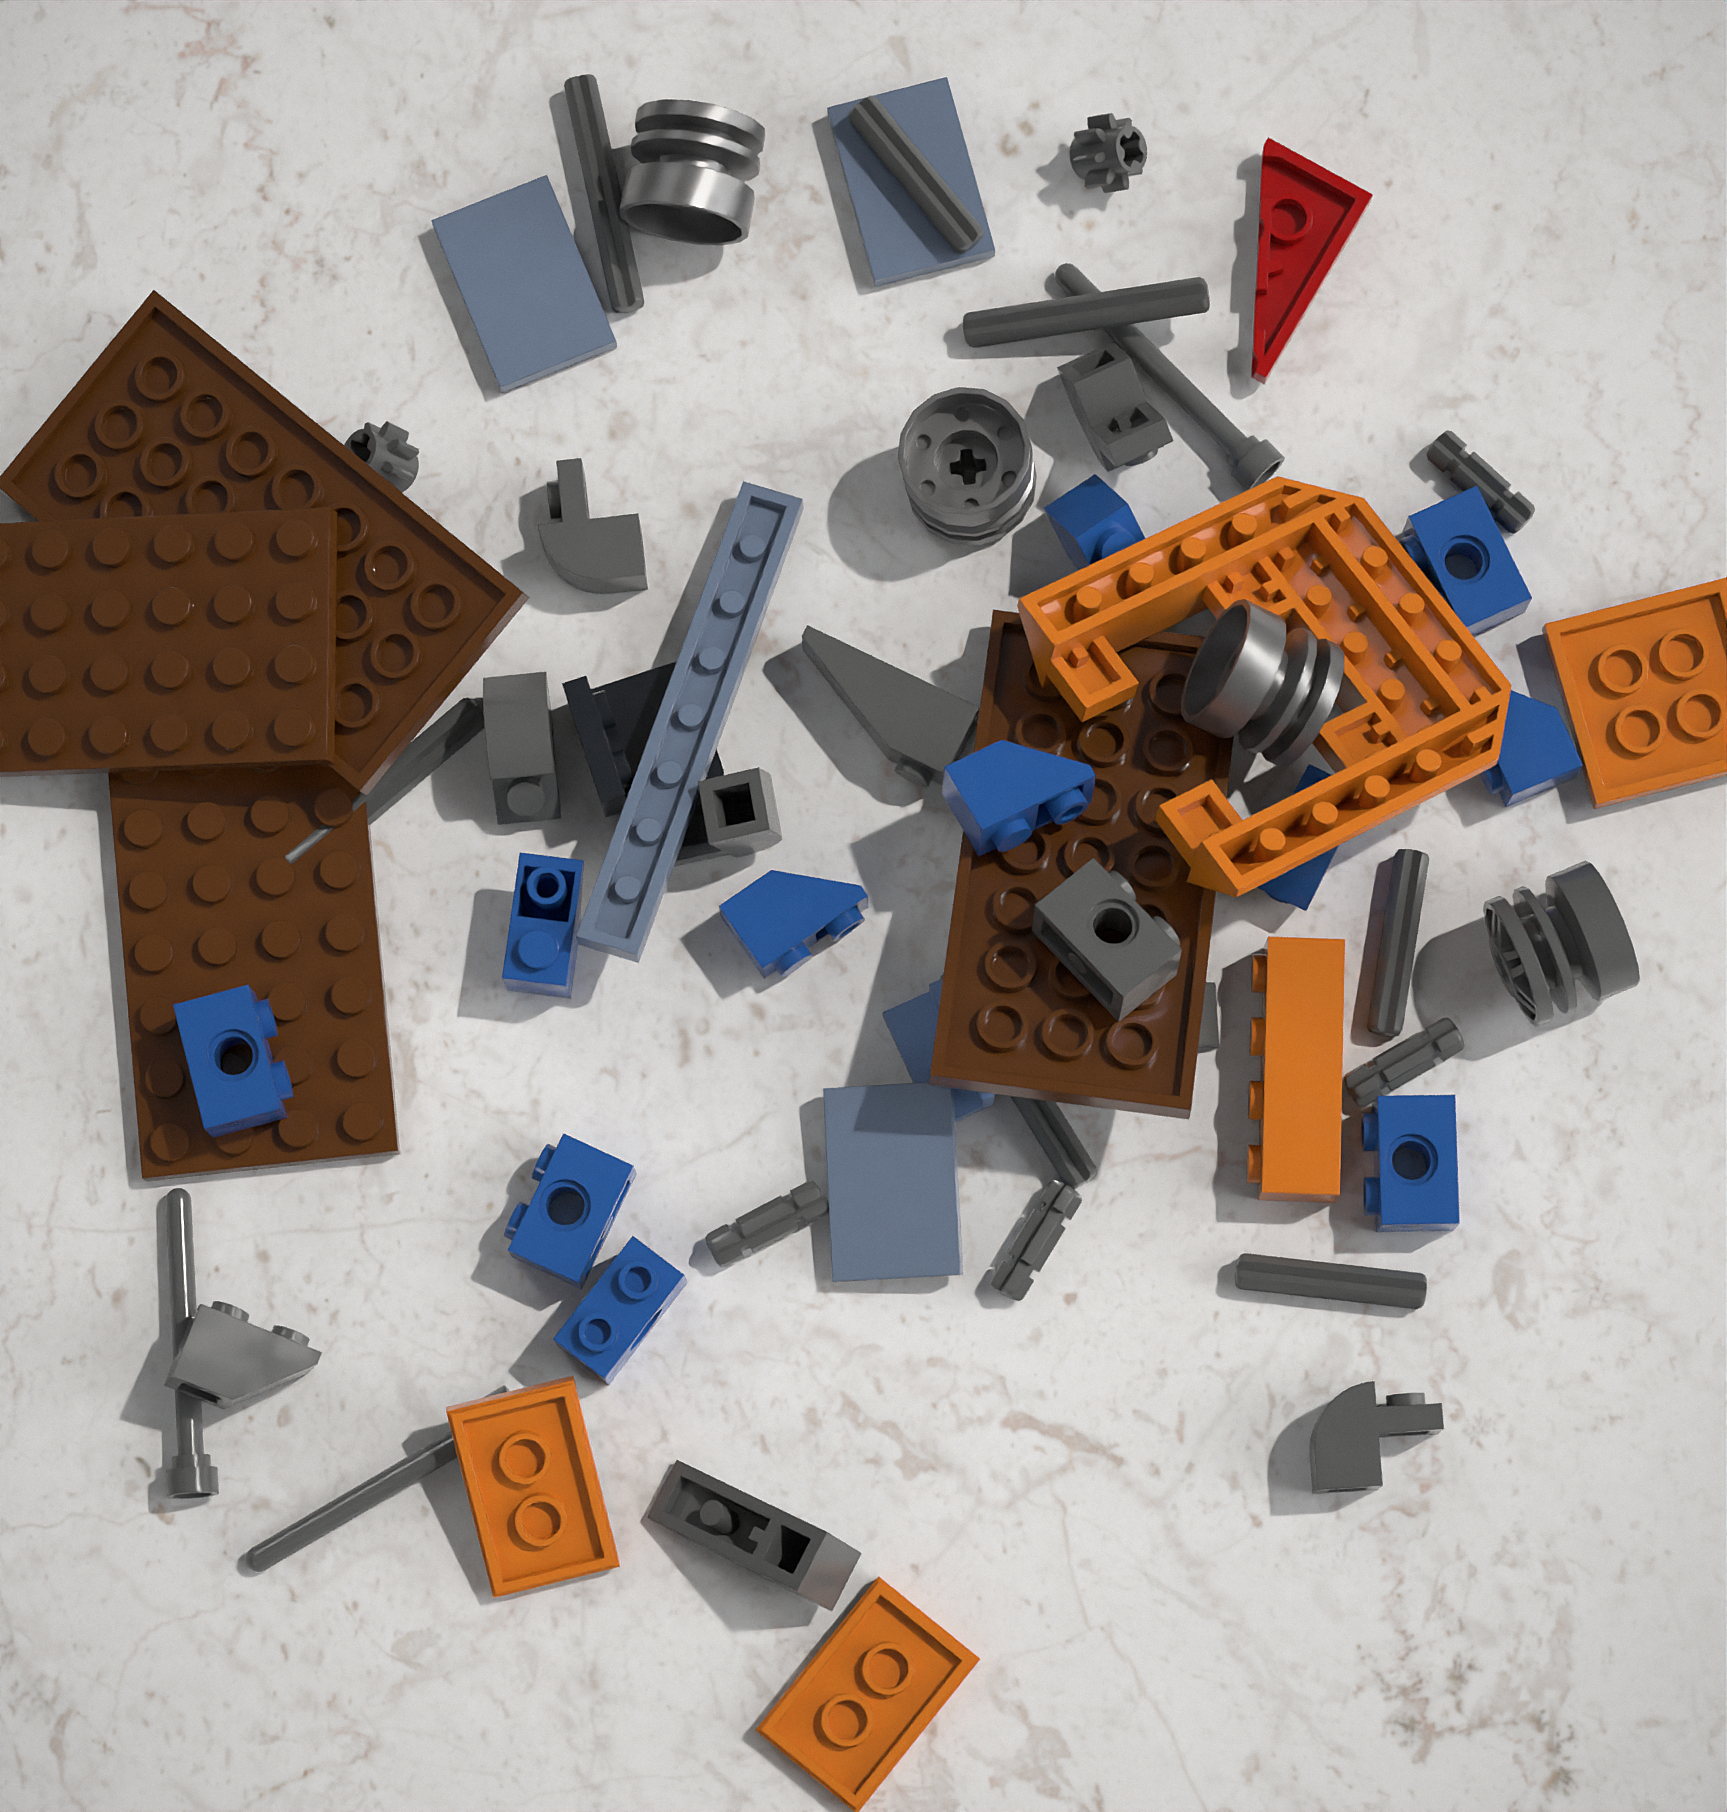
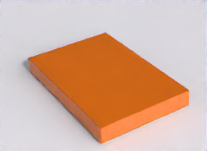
(533, 1486)
(867, 1694)

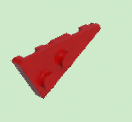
(1301, 234)

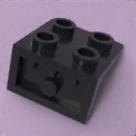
(615, 728)

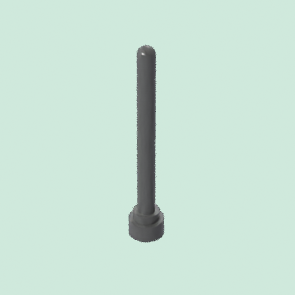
(1251, 460)
(191, 1469)
(354, 1502)

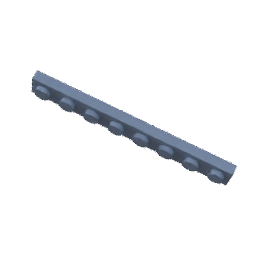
(690, 722)

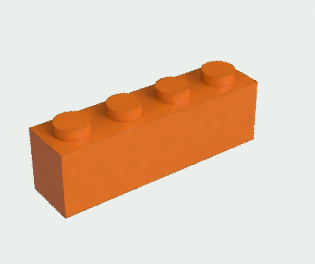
(1300, 1069)

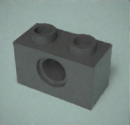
(1118, 973)

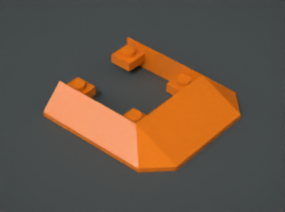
(1413, 692)

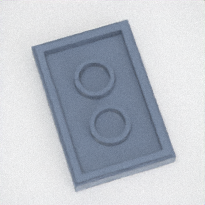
(892, 227)
(524, 283)
(892, 1182)

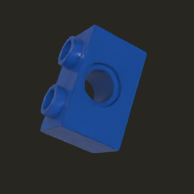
(1467, 528)
(211, 1027)
(1428, 1127)
(569, 1249)
(620, 1310)

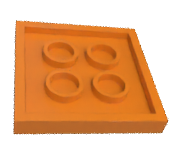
(1646, 691)

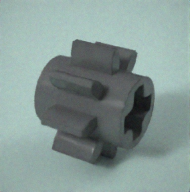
(1108, 152)
(386, 453)

